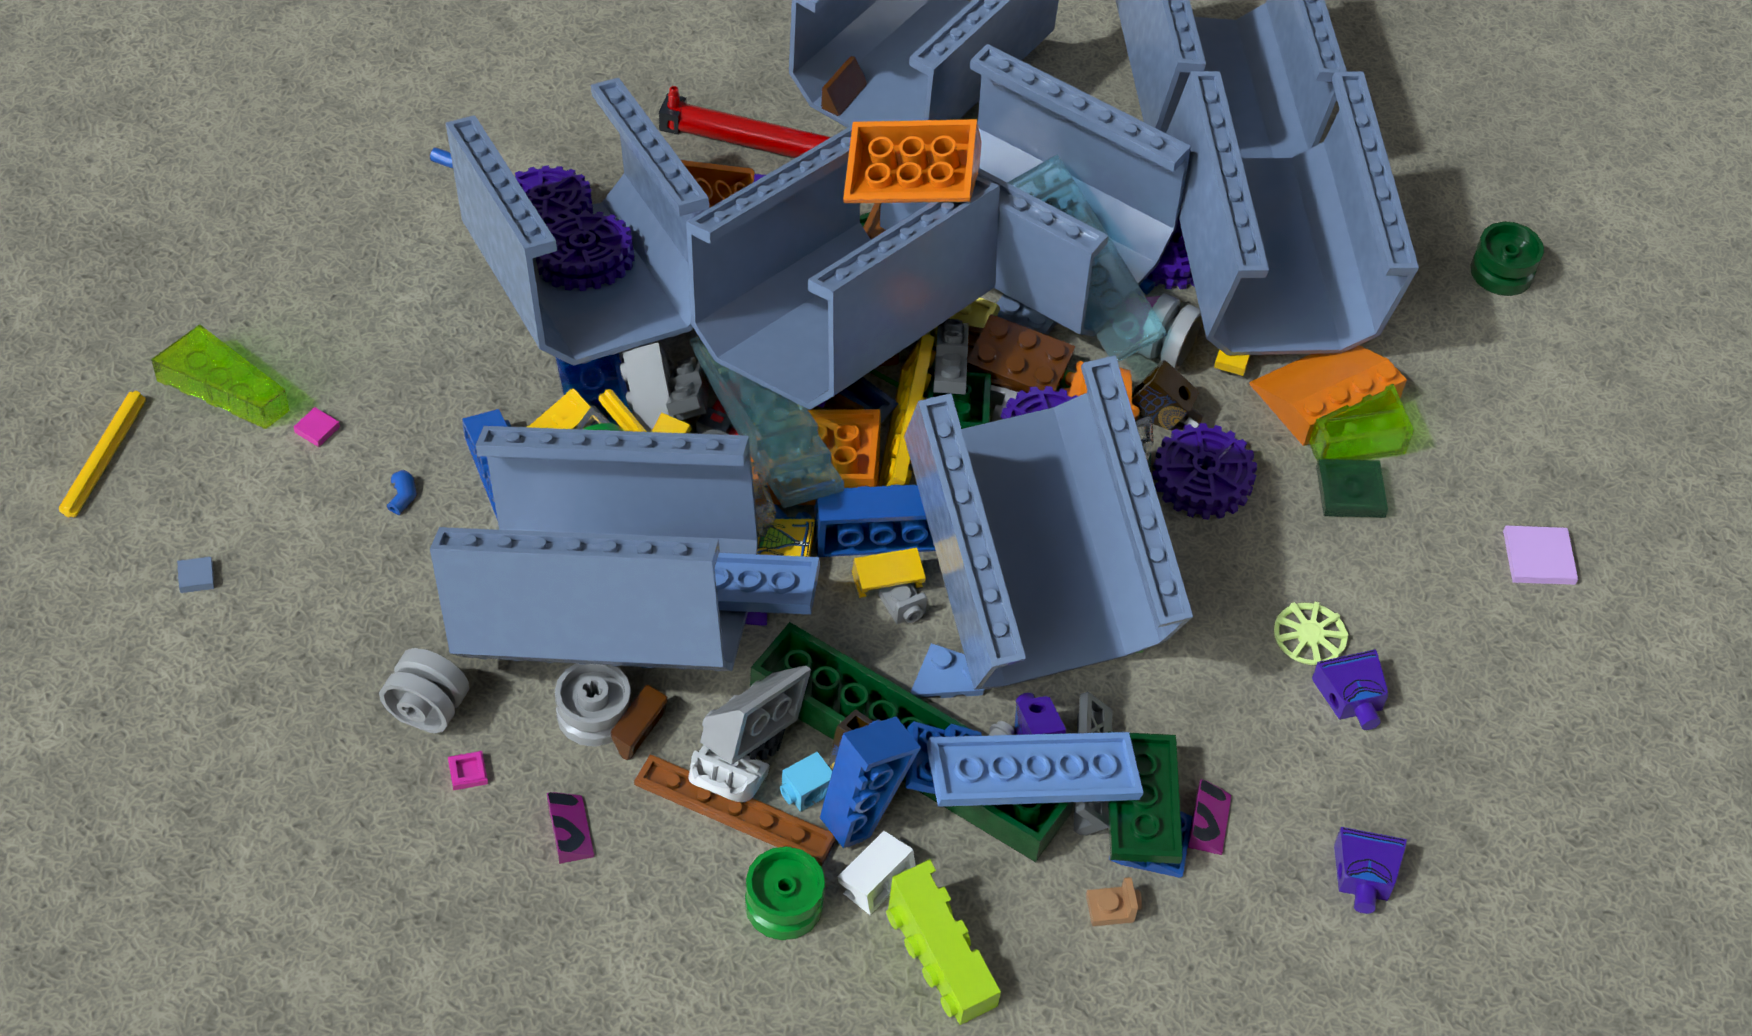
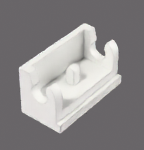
(871, 873)

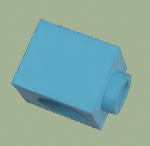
(806, 781)

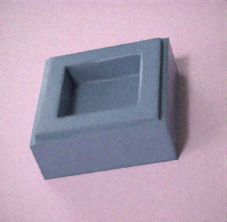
(195, 574)

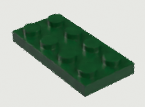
(1149, 826)

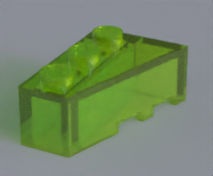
(1365, 430)

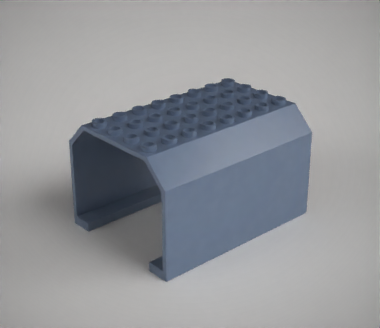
(909, 51)
(1270, 62)
(1118, 162)
(651, 197)
(1297, 246)
(803, 294)
(1048, 533)
(601, 549)

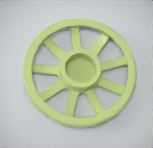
(1310, 632)

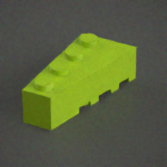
(941, 944)

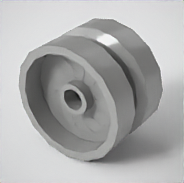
(1181, 329)
(424, 690)
(591, 702)

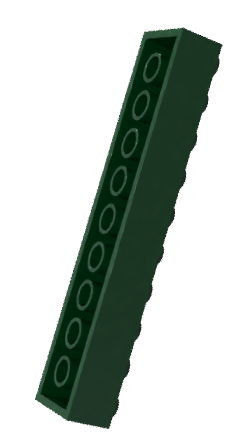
(842, 685)

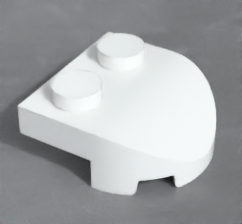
(734, 781)

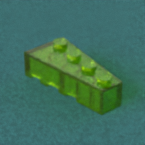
(220, 376)

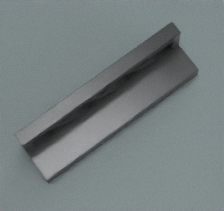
(1092, 718)

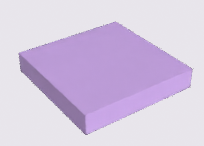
(1540, 555)

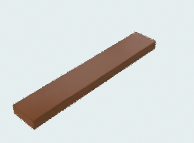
(748, 817)

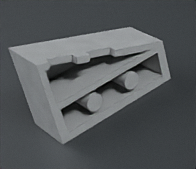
(648, 379)

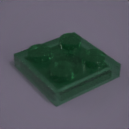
(1352, 488)

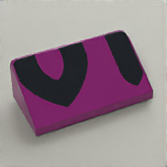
(1209, 818)
(569, 827)

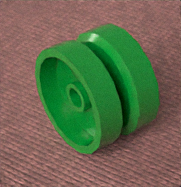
(784, 893)

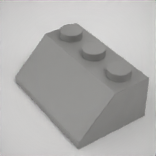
(755, 714)

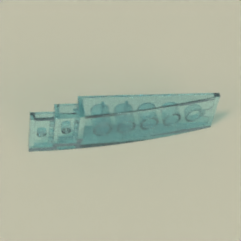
(1115, 302)
(779, 433)

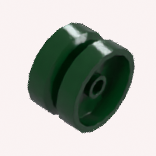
(1507, 258)

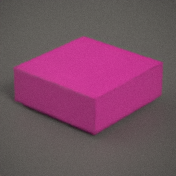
(316, 427)
(467, 770)

